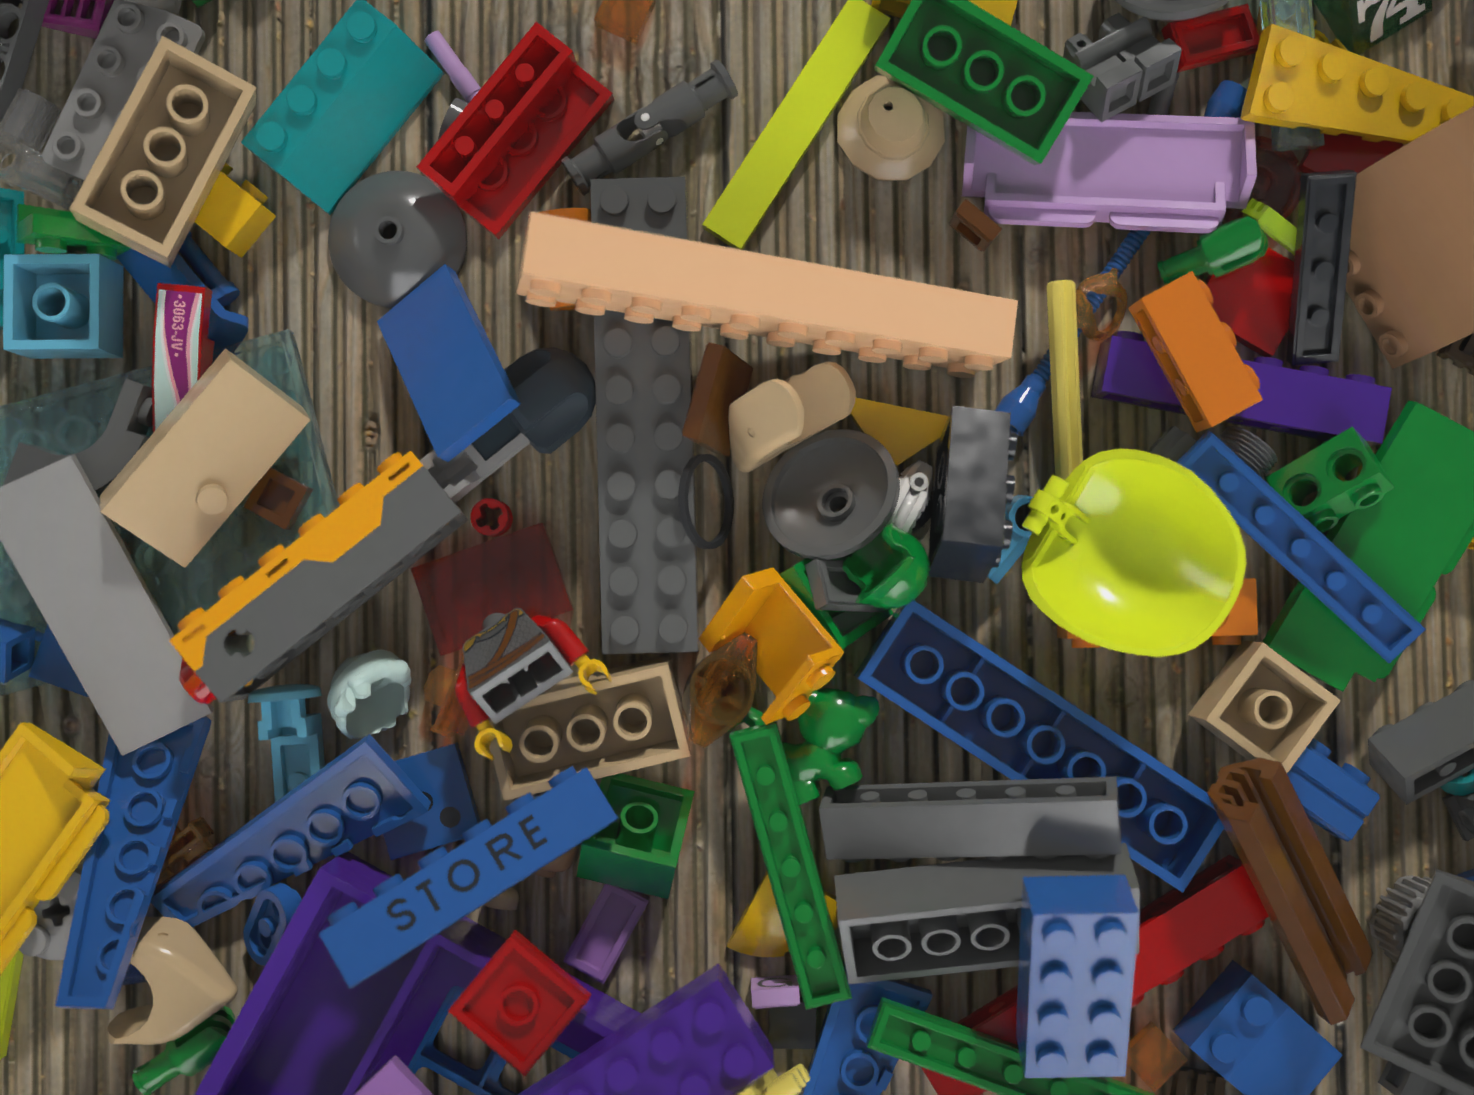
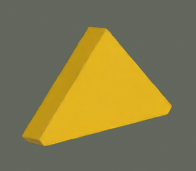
(898, 428)

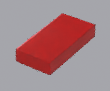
(1214, 37)

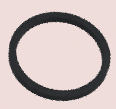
(684, 506)

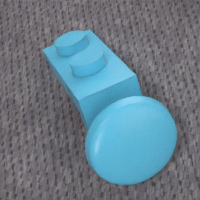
(294, 735)

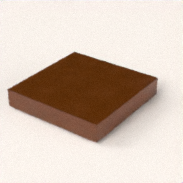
(719, 383)

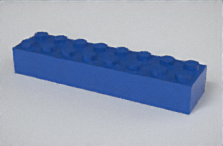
(1038, 735)

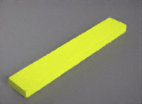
(796, 123)

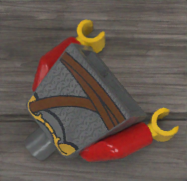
(512, 665)

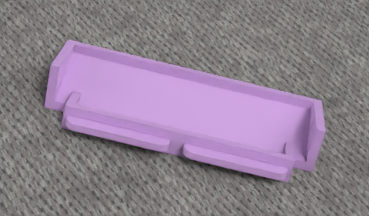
(1120, 172)

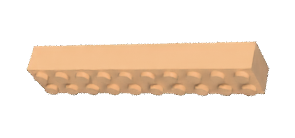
(762, 296)

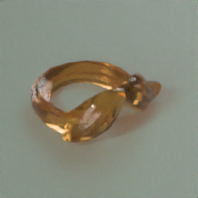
(1101, 284)

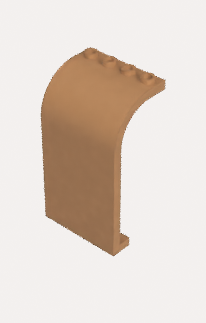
(1416, 243)

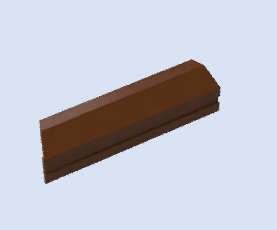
(1293, 881)

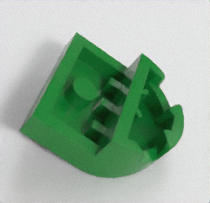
(58, 231)

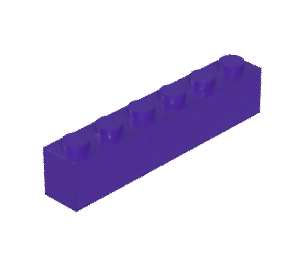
(1293, 400)

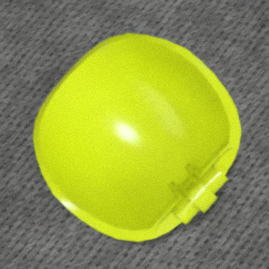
(1133, 554)

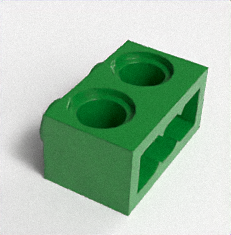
(1325, 472)

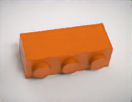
(1196, 352)

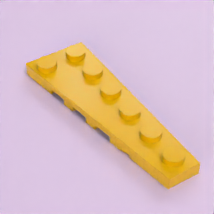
(1340, 92)

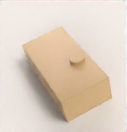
(165, 152)
(203, 459)
(616, 731)

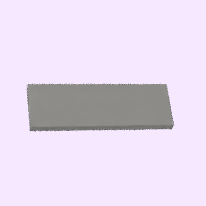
(96, 604)

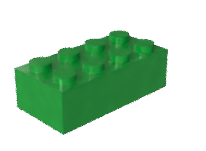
(984, 74)

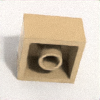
(1264, 705)

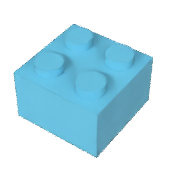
(62, 306)

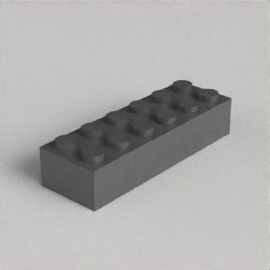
(948, 913)

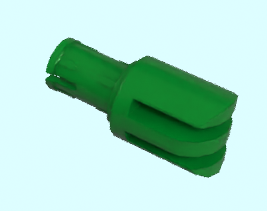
(1219, 251)
(186, 1054)

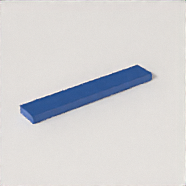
(1302, 549)

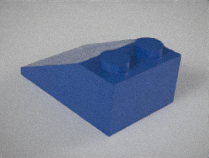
(1255, 1037)

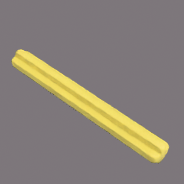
(1064, 376)

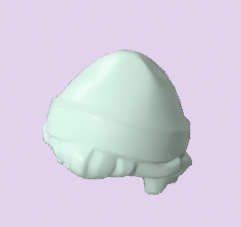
(369, 693)

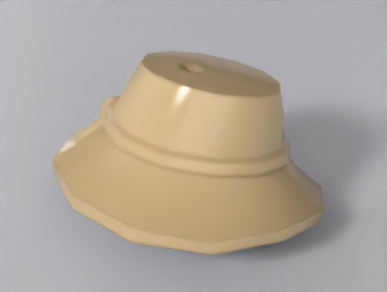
(893, 141)

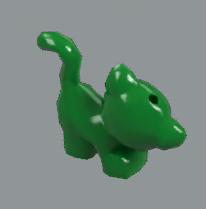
(829, 727)

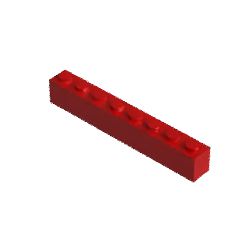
(1171, 937)

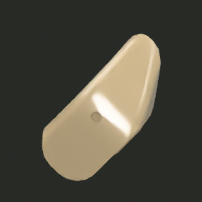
(787, 413)
(184, 983)

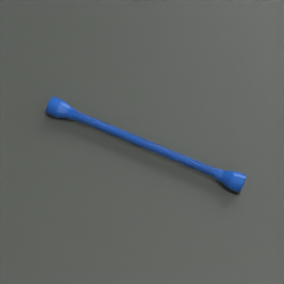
(1024, 400)

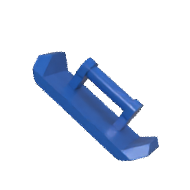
(224, 326)

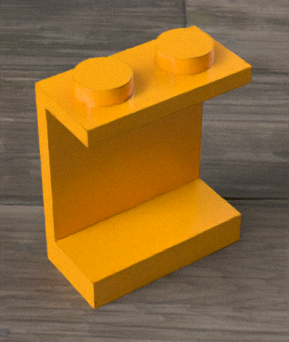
(792, 645)

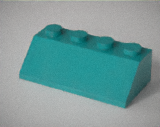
(343, 106)

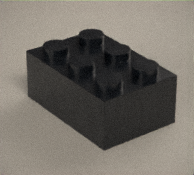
(971, 494)

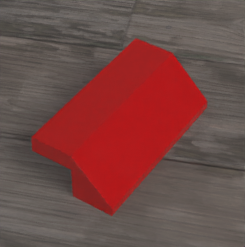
(516, 131)

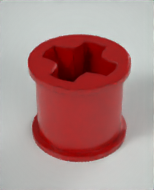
(478, 515)

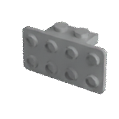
(108, 80)

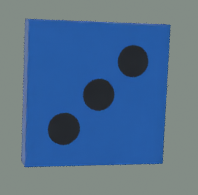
(452, 809)

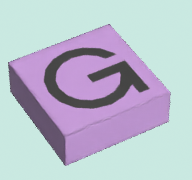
(775, 991)

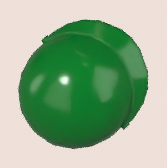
(889, 569)

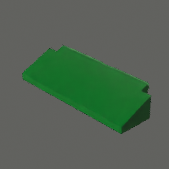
(1397, 542)

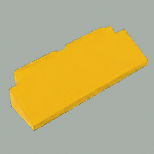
(45, 826)

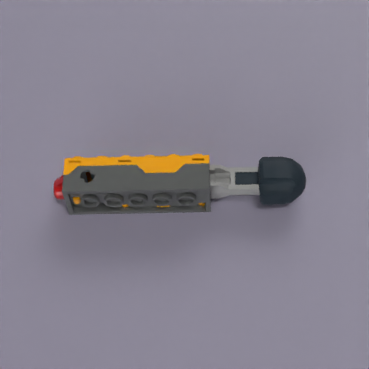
(369, 538)

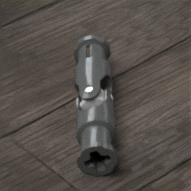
(657, 122)

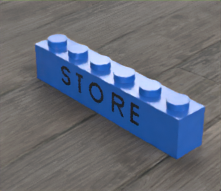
(467, 877)

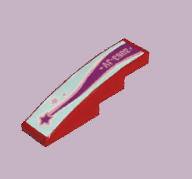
(179, 345)

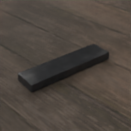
(1320, 266)

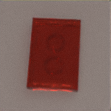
(491, 579)

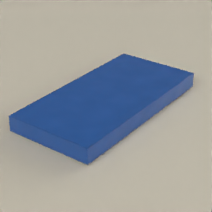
(447, 363)

